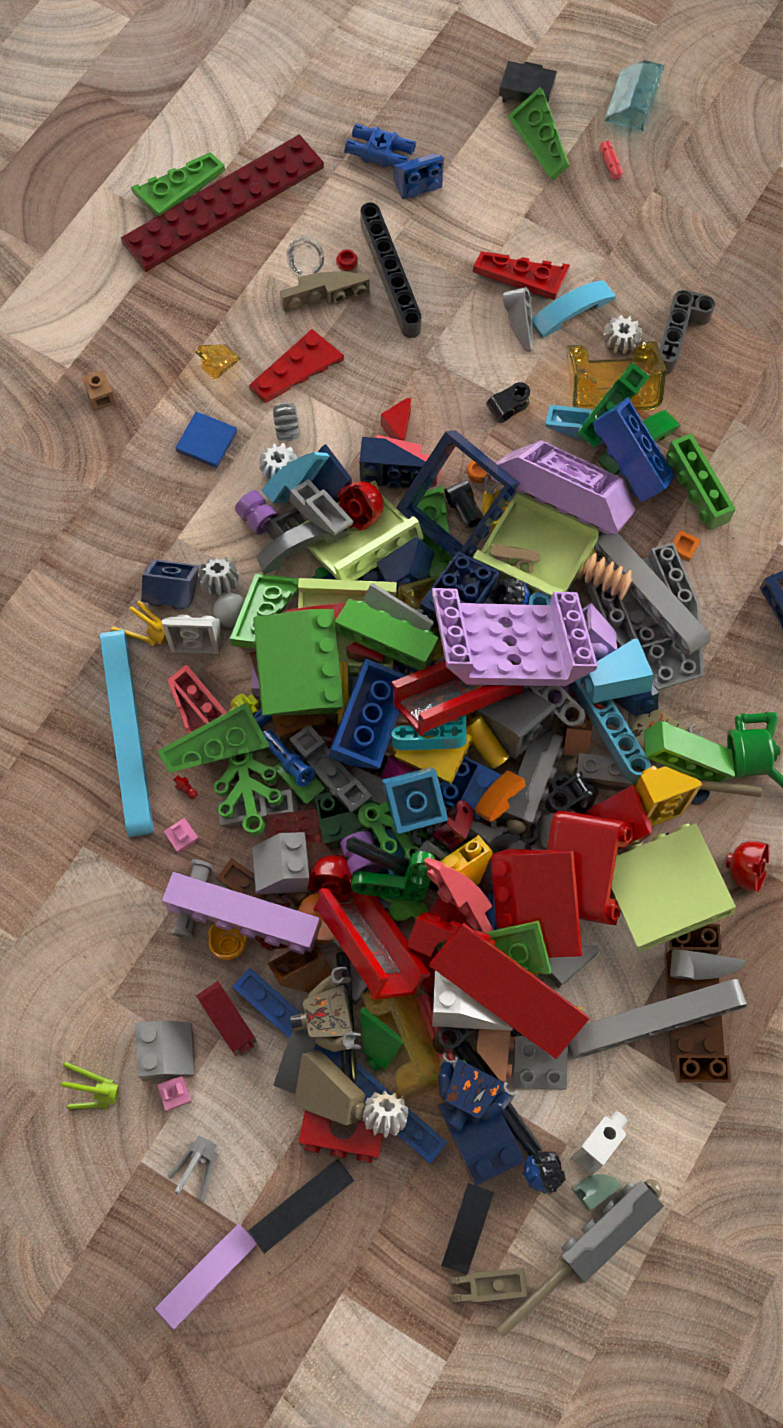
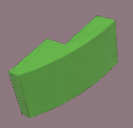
(305, 793)

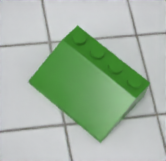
(298, 663)

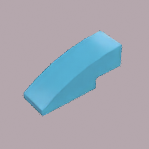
(567, 420)
(292, 475)

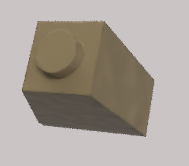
(327, 1090)

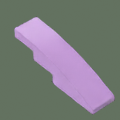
(205, 1277)

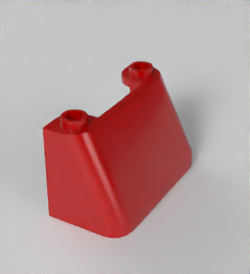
(595, 853)

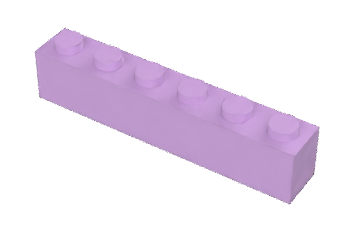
(241, 912)

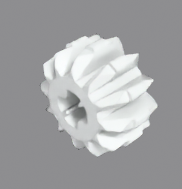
(622, 334)
(270, 457)
(385, 1114)

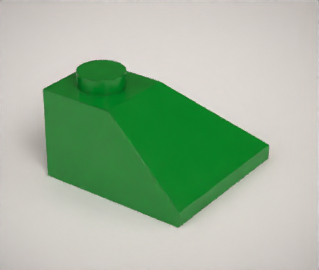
(379, 1042)

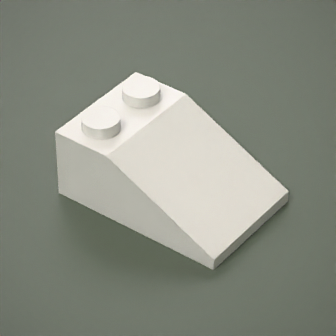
(192, 634)
(459, 1010)

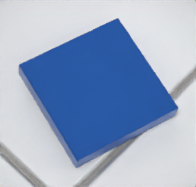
(206, 439)

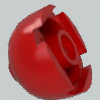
(362, 504)
(748, 865)
(334, 874)

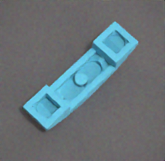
(570, 305)

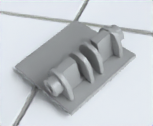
(537, 1068)

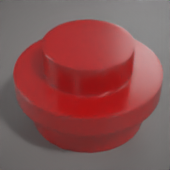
(347, 260)

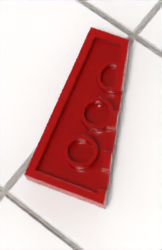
(536, 277)
(296, 365)

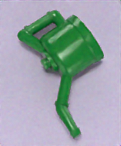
(755, 749)

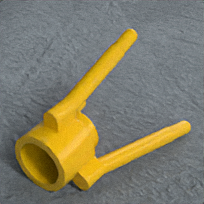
(154, 630)

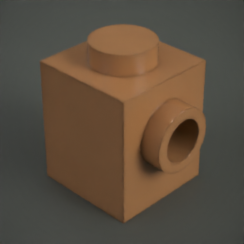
(98, 390)

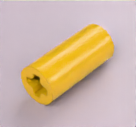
(486, 742)

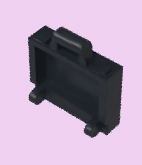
(524, 79)

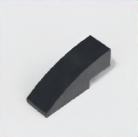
(467, 1228)

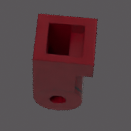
(457, 826)

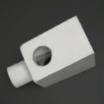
(600, 1143)

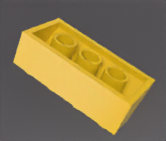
(666, 793)

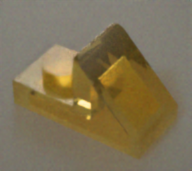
(216, 359)

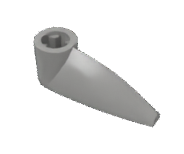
(519, 310)
(697, 965)

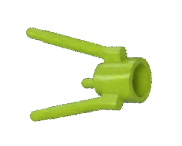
(105, 1093)

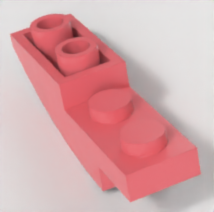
(461, 892)

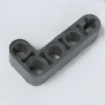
(695, 309)

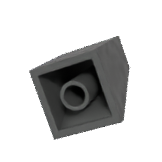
(518, 720)

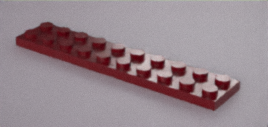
(222, 202)

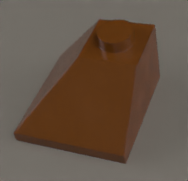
(301, 971)

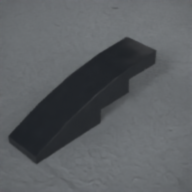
(300, 1206)

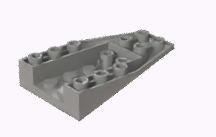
(632, 621)

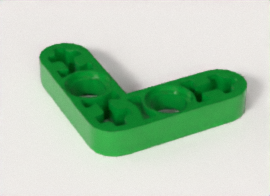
(408, 888)

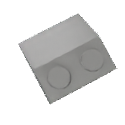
(281, 864)
(164, 1049)

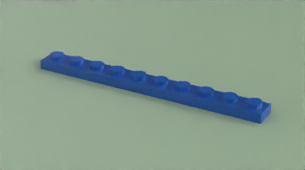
(278, 1012)

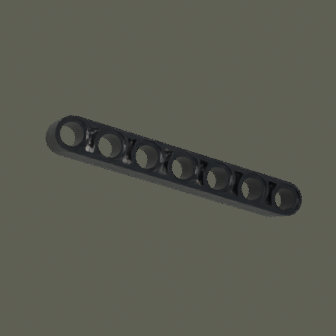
(386, 258)

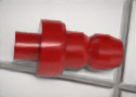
(183, 784)

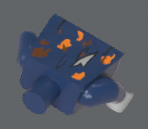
(470, 1092)

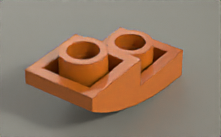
(495, 799)

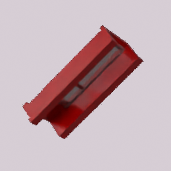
(440, 696)
(373, 945)

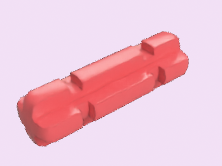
(611, 160)

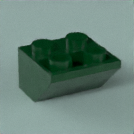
(337, 820)

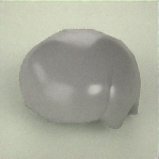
(227, 609)

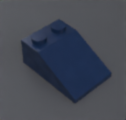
(484, 1146)

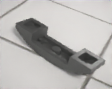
(292, 541)
(330, 771)
(290, 1064)

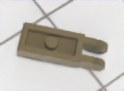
(491, 1285)

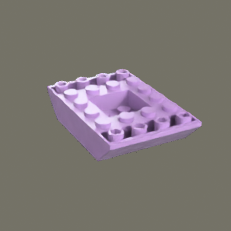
(570, 485)

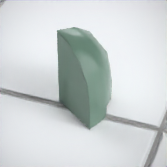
(595, 1189)

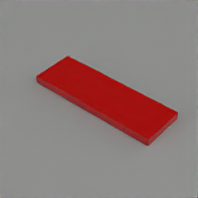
(509, 990)

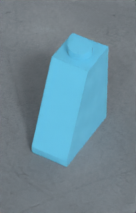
(620, 674)

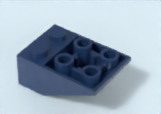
(387, 463)
(466, 575)

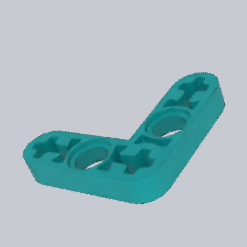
(446, 736)

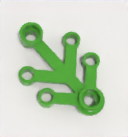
(246, 787)
(382, 819)

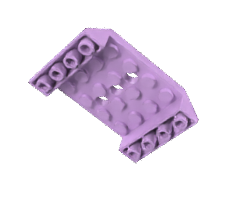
(547, 640)

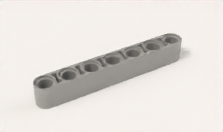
(653, 594)
(658, 1018)

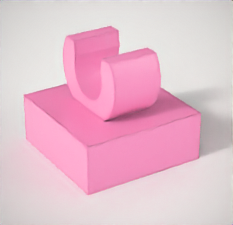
(181, 835)
(174, 1093)

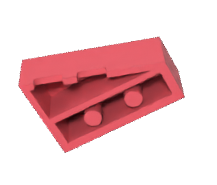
(194, 699)

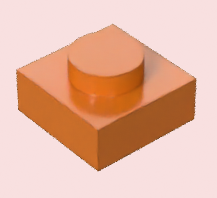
(686, 545)

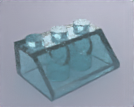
(635, 95)

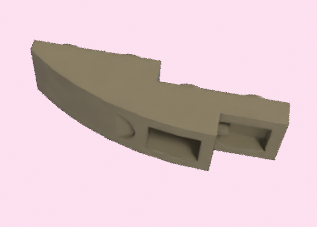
(332, 285)

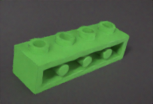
(700, 482)
(387, 635)
(688, 753)

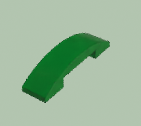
(624, 387)
(659, 425)

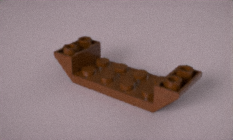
(697, 1048)

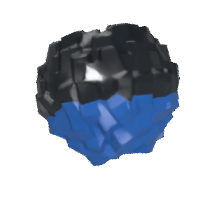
(511, 592)
(544, 1172)

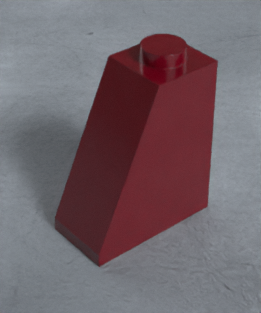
(227, 1019)

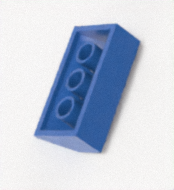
(634, 450)
(367, 718)

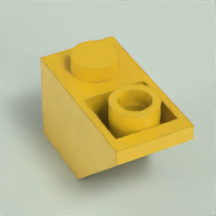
(470, 859)

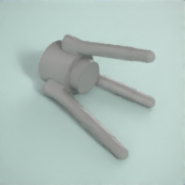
(199, 1152)

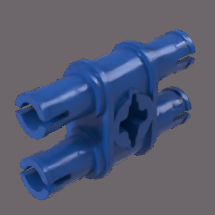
(379, 146)

